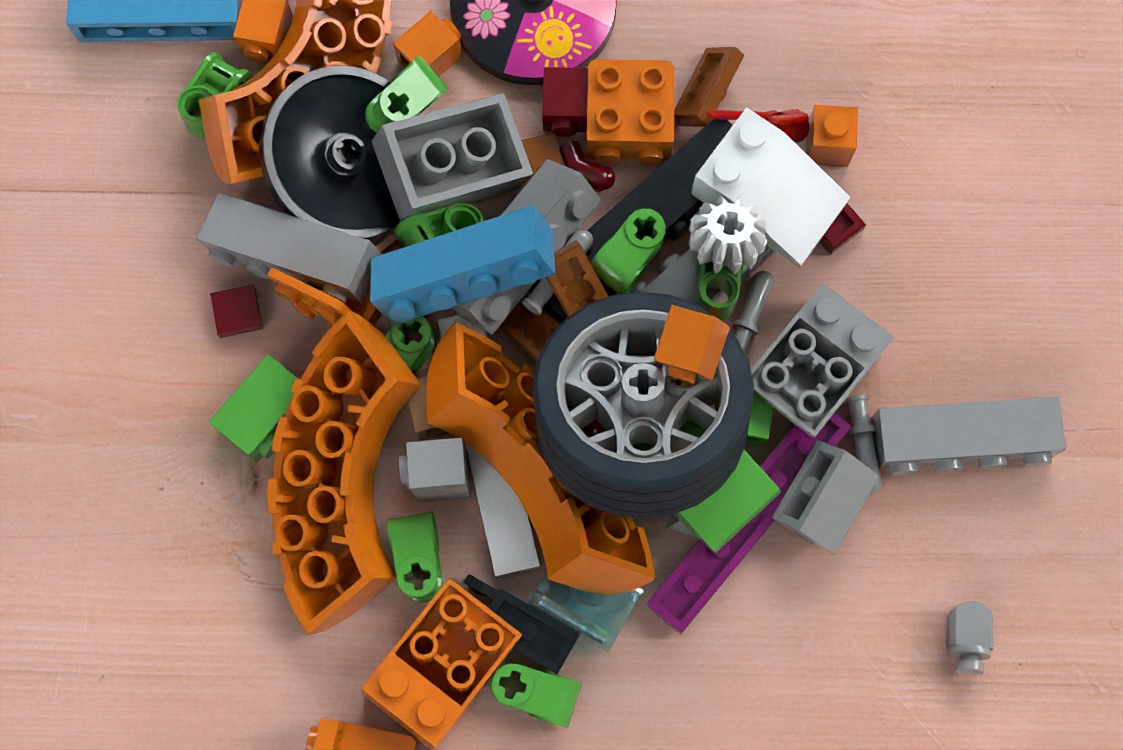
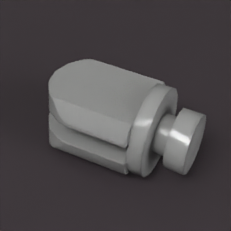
(970, 636)

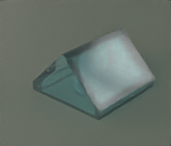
(591, 615)

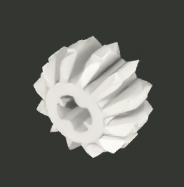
(727, 235)

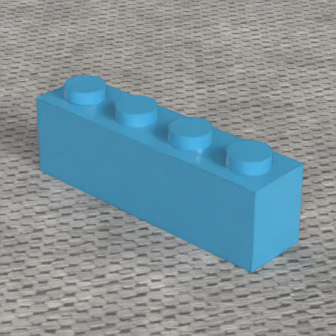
(152, 20)
(463, 265)

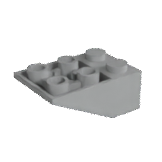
(818, 360)

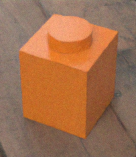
(262, 28)
(433, 40)
(832, 135)
(691, 344)

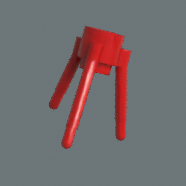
(791, 122)

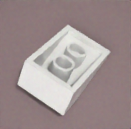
(779, 178)

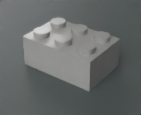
(452, 156)

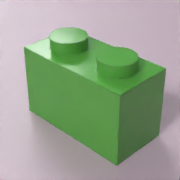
(255, 409)

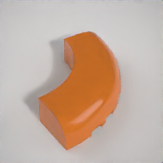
(319, 37)
(491, 407)
(327, 473)

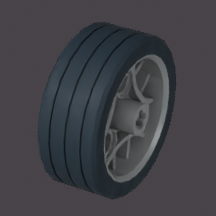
(637, 408)

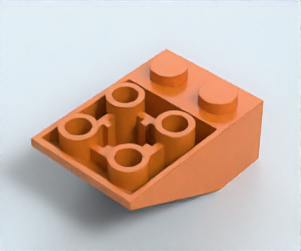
(441, 665)

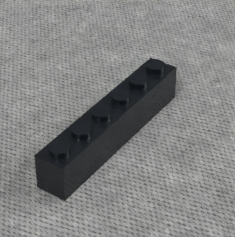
(663, 191)

